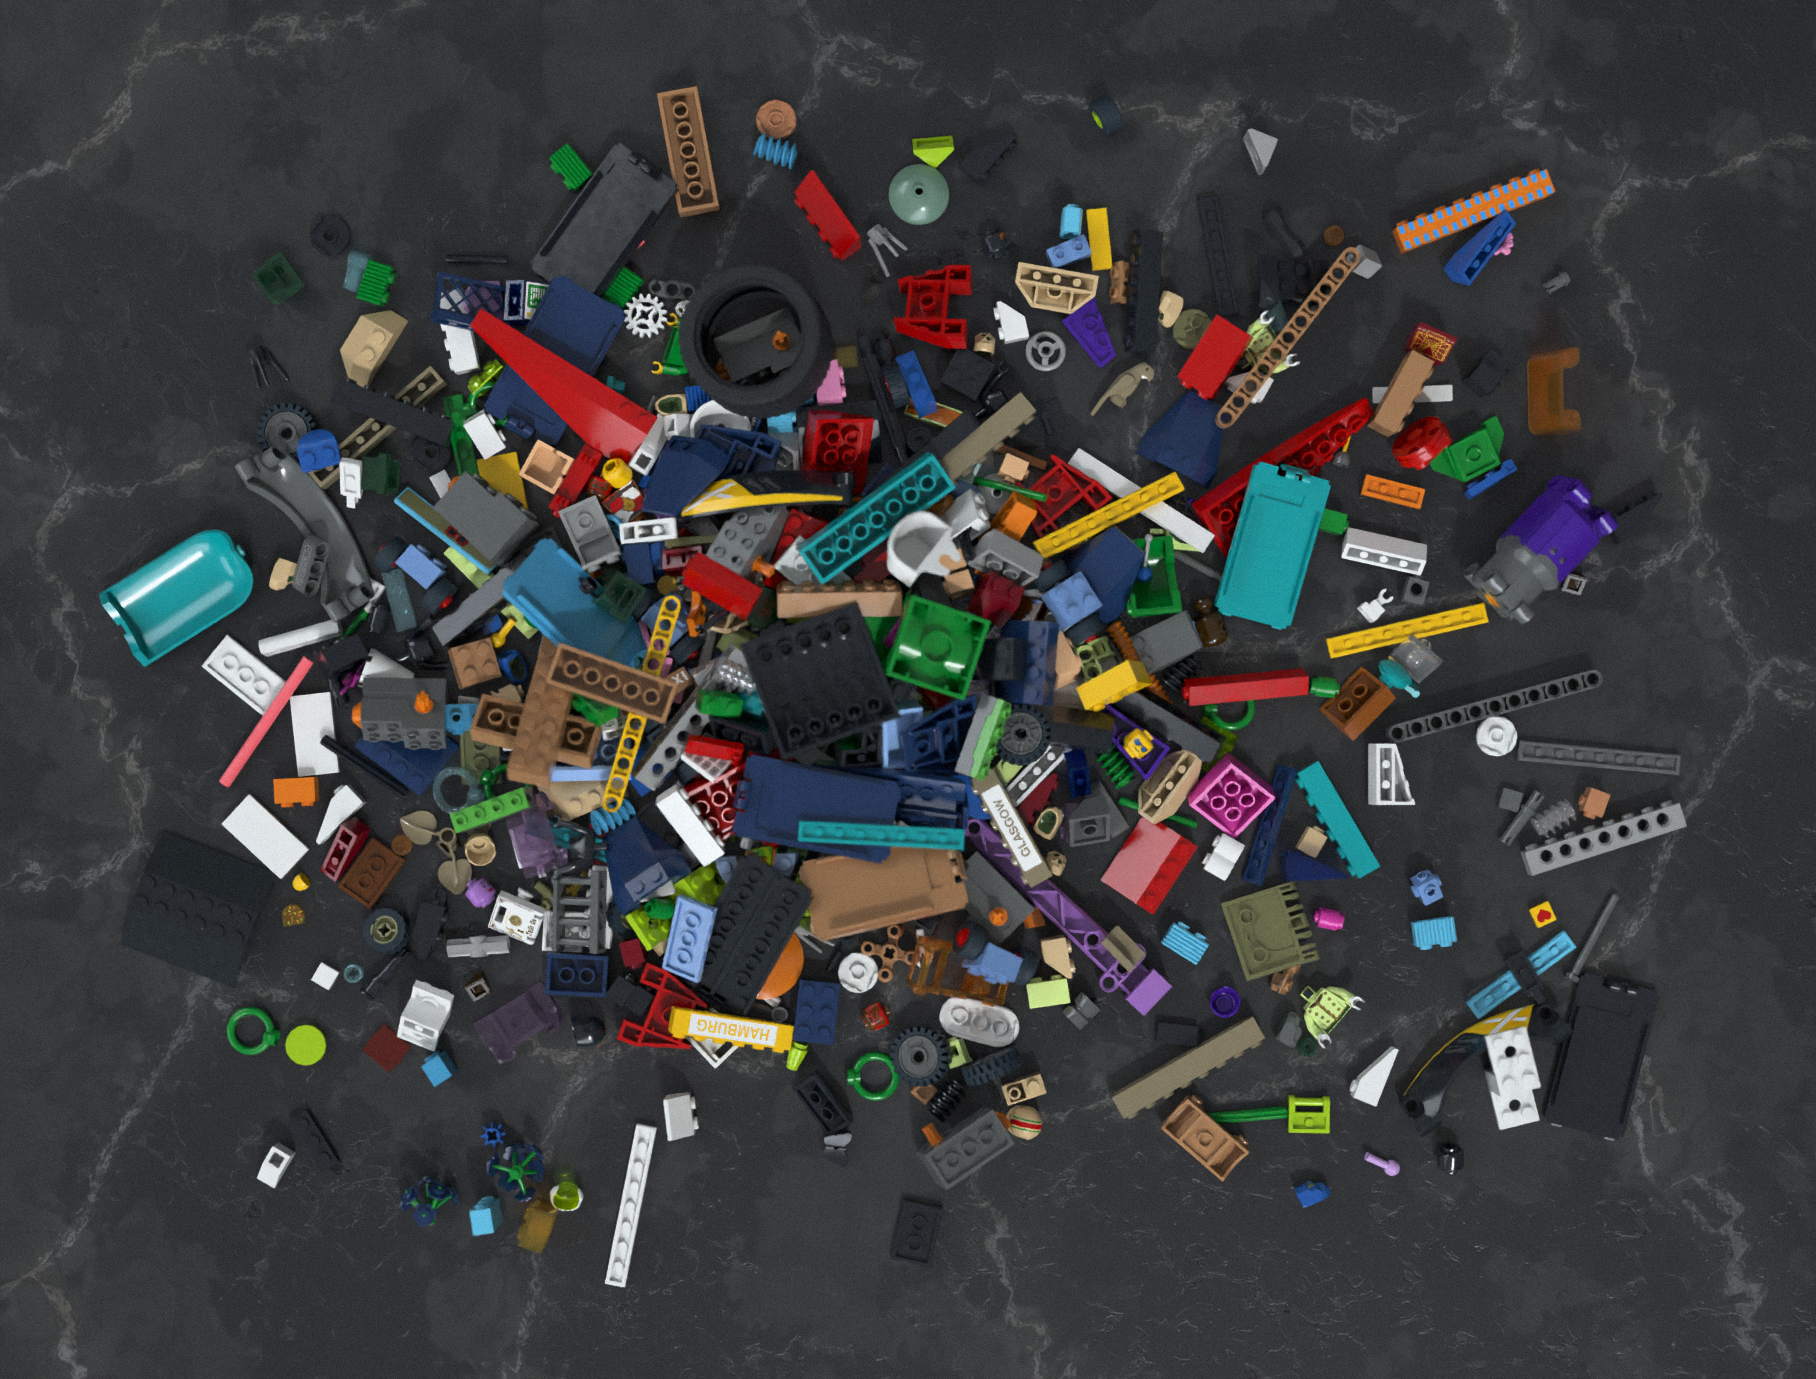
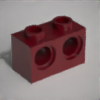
(676, 559)
(633, 952)

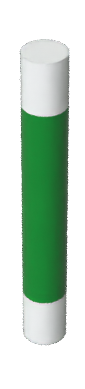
(358, 620)

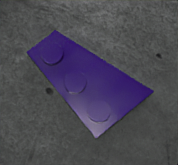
(1089, 331)

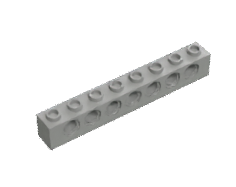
(681, 722)
(1673, 820)

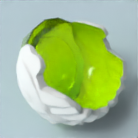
(566, 1196)

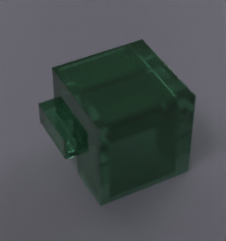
(278, 279)
(381, 474)
(619, 596)

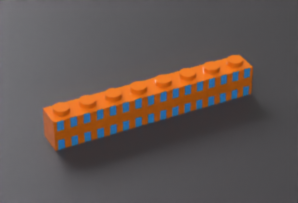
(1473, 211)

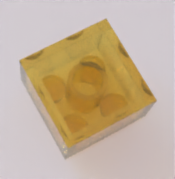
(538, 1227)

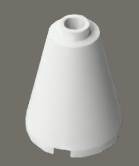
(381, 666)

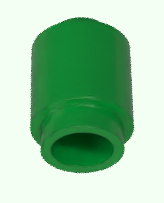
(1324, 686)
(660, 908)

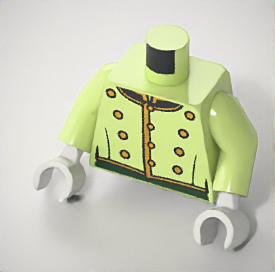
(1262, 339)
(1326, 1009)

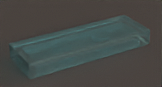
(399, 600)

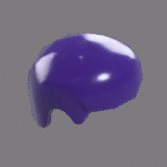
(1225, 1002)

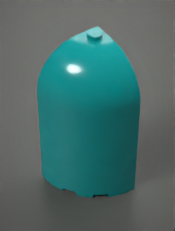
(179, 593)

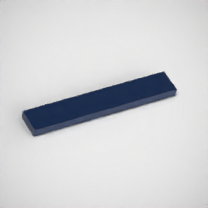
(1269, 826)

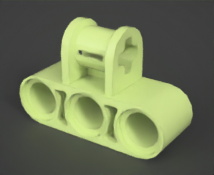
(1098, 651)

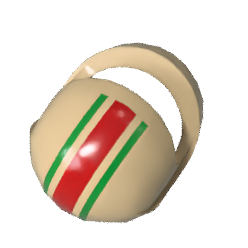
(1024, 1121)

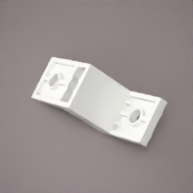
(1512, 1077)

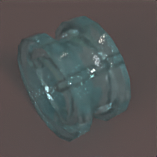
(358, 977)

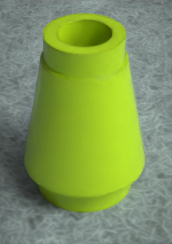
(796, 1054)

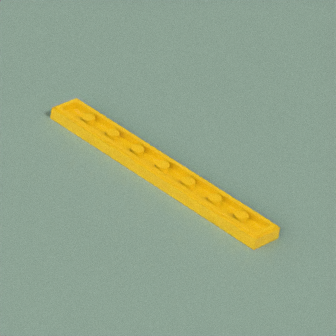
(1108, 516)
(1400, 631)

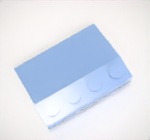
(601, 765)

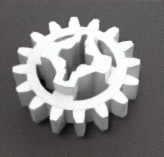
(637, 321)

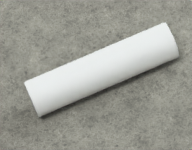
(300, 637)

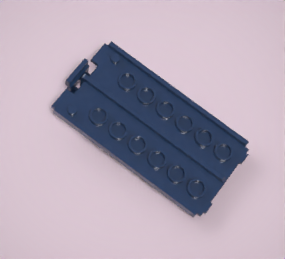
(574, 328)
(794, 792)
(925, 797)

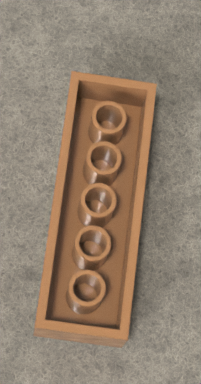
(688, 151)
(817, 599)
(612, 683)
(498, 723)

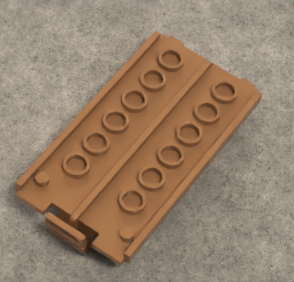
(869, 895)

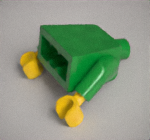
(672, 358)

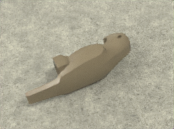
(1125, 385)

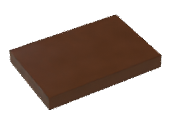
(371, 873)

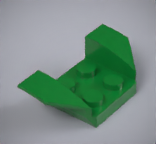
(1472, 453)

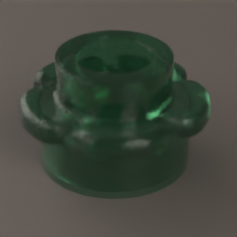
(1312, 1046)

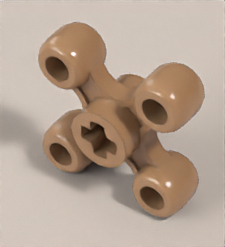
(881, 950)

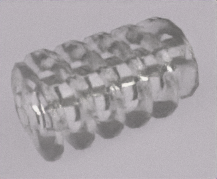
(736, 674)
(1554, 818)

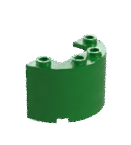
(1160, 593)

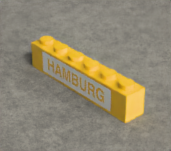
(730, 1028)

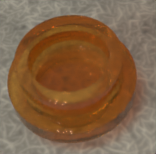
(1334, 235)
(401, 845)

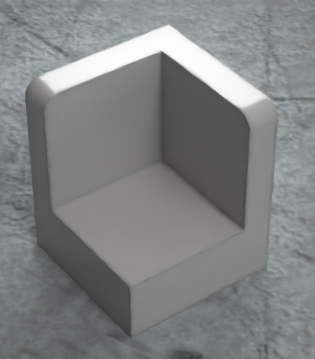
(1368, 263)

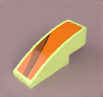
(938, 419)

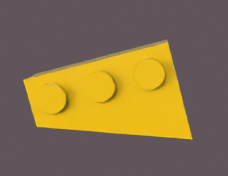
(1113, 685)

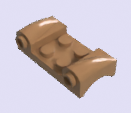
(1205, 1137)

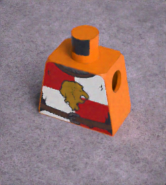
(626, 503)

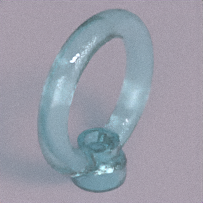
(474, 794)

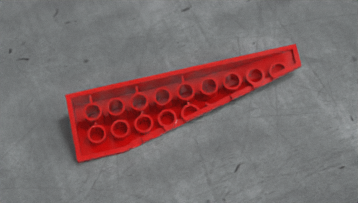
(588, 406)
(1306, 450)

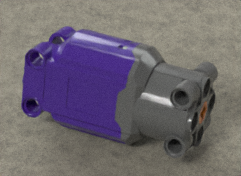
(1541, 548)

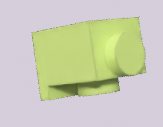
(963, 1057)

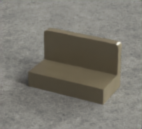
(1123, 948)

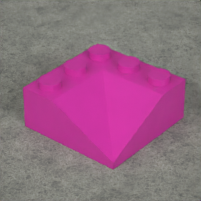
(1231, 796)

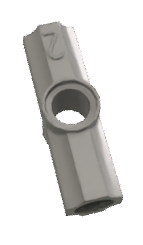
(478, 946)

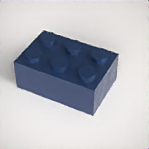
(577, 974)
(816, 1011)

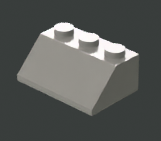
(1006, 558)

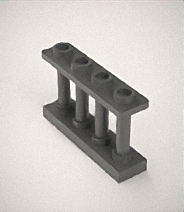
(597, 918)

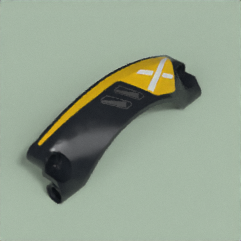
(771, 490)
(1435, 1078)

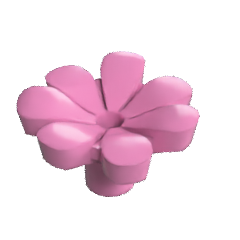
(1505, 245)

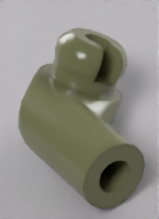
(546, 895)

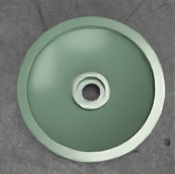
(918, 208)

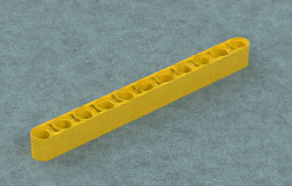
(628, 731)

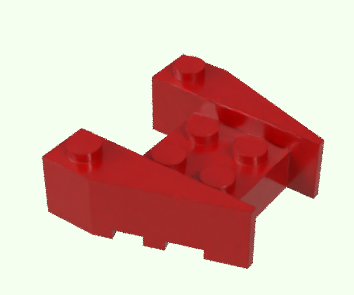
(929, 306)
(1064, 489)
(670, 993)

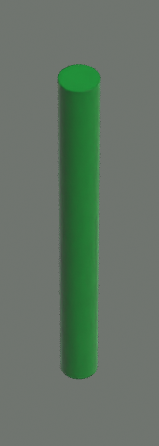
(1010, 488)
(1175, 817)

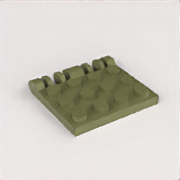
(1266, 932)

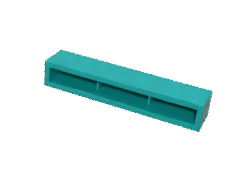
(1337, 820)

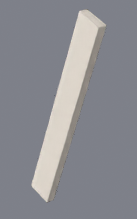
(1159, 513)
(630, 1205)

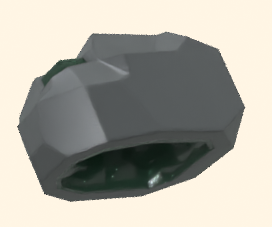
(1289, 1030)

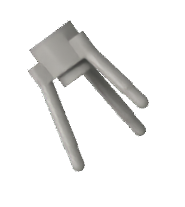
(880, 235)
(805, 929)

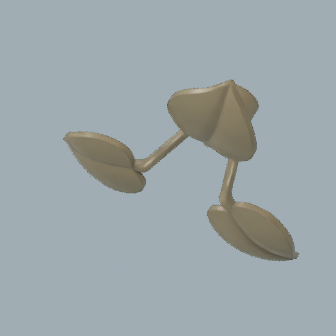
(420, 828)

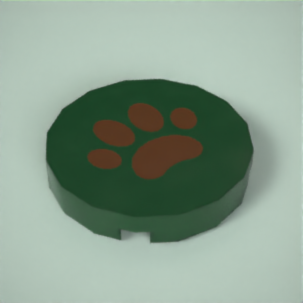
(765, 610)

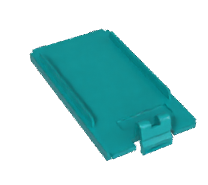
(1272, 545)

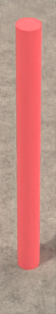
(266, 721)

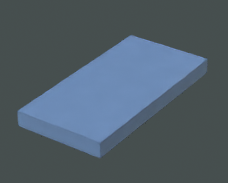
(689, 938)

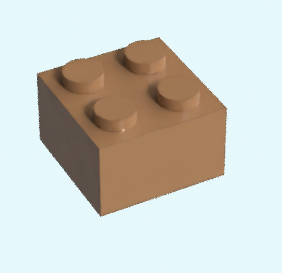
(474, 663)

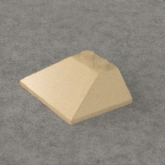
(577, 797)

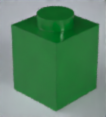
(1333, 522)

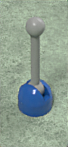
(1145, 572)

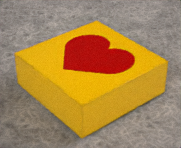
(1542, 914)

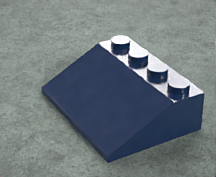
(1040, 663)
(412, 767)

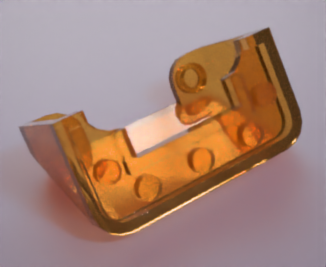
(1546, 393)

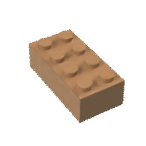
(1400, 393)

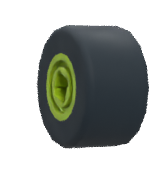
(1106, 114)

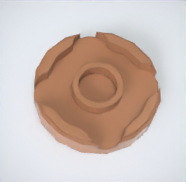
(776, 119)

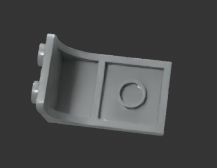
(590, 534)

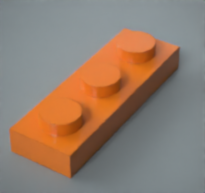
(1392, 491)

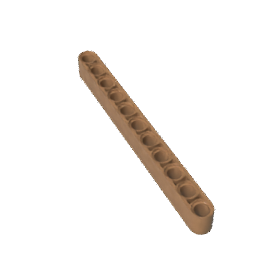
(1292, 329)

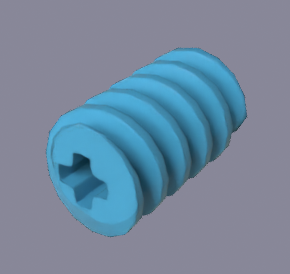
(776, 150)
(602, 819)

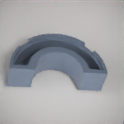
(784, 862)

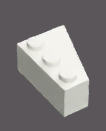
(1386, 777)

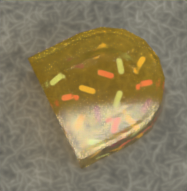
(292, 915)

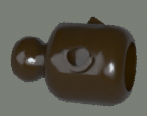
(1209, 623)

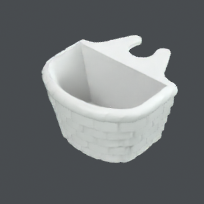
(917, 546)

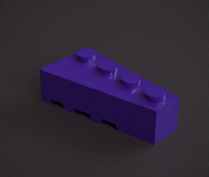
(1122, 727)

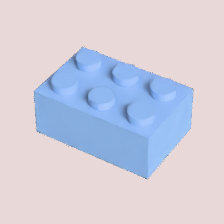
(892, 751)

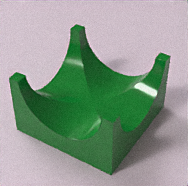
(936, 647)

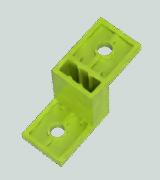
(697, 885)

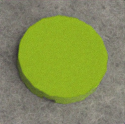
(306, 1044)

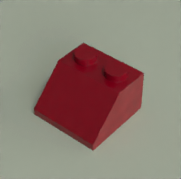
(995, 598)

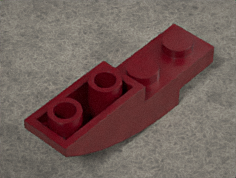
(1038, 799)

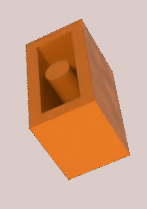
(296, 790)

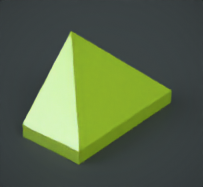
(933, 149)

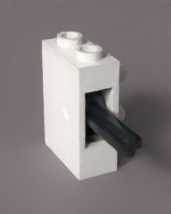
(968, 520)

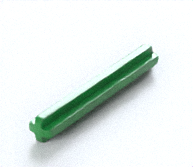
(1249, 1115)

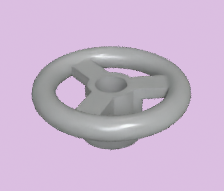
(1033, 343)

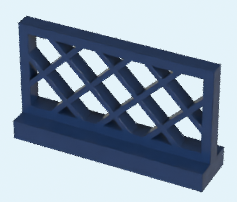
(457, 318)

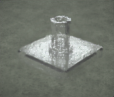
(1416, 657)

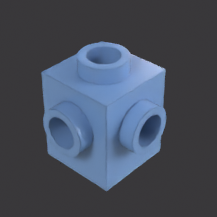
(1426, 887)

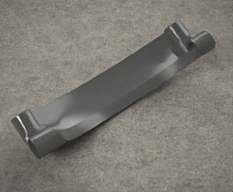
(281, 481)

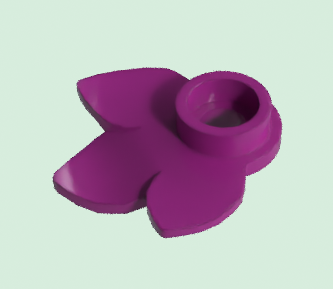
(352, 679)

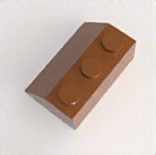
(1358, 703)

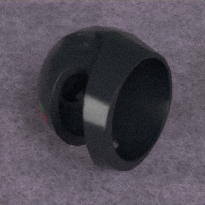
(588, 1035)

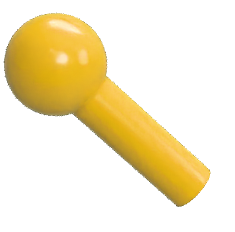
(499, 638)

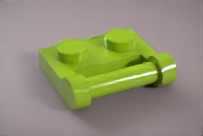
(1308, 1121)

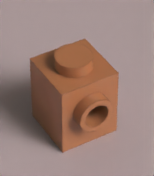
(1593, 803)

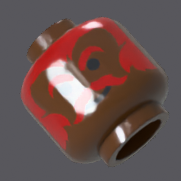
(598, 486)
(876, 1016)

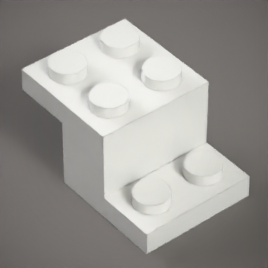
(425, 1015)

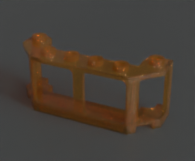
(935, 987)

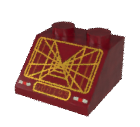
(1430, 343)

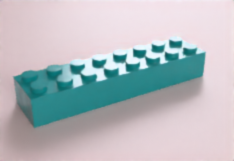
(874, 517)

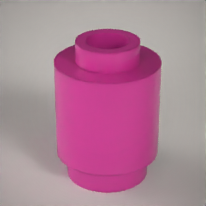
(1328, 918)

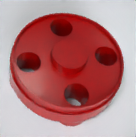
(1421, 442)

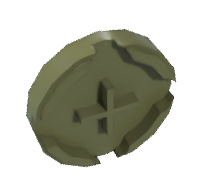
(1190, 328)

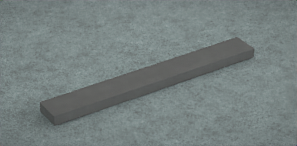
(1598, 757)

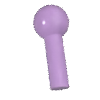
(1391, 1167)

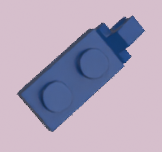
(1491, 479)

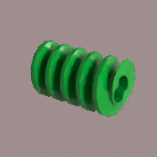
(1116, 767)

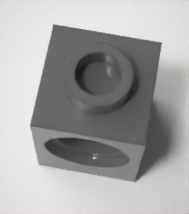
(1408, 597)

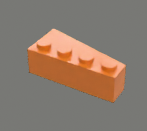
(1013, 518)

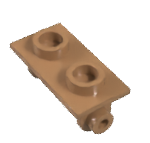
(1119, 274)
(1283, 980)

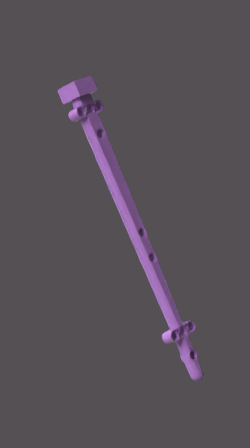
(1142, 985)

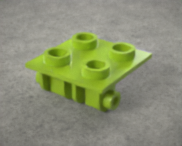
(491, 369)

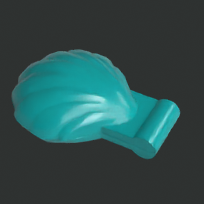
(1396, 675)

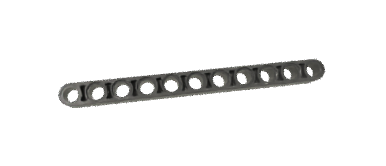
(1503, 705)

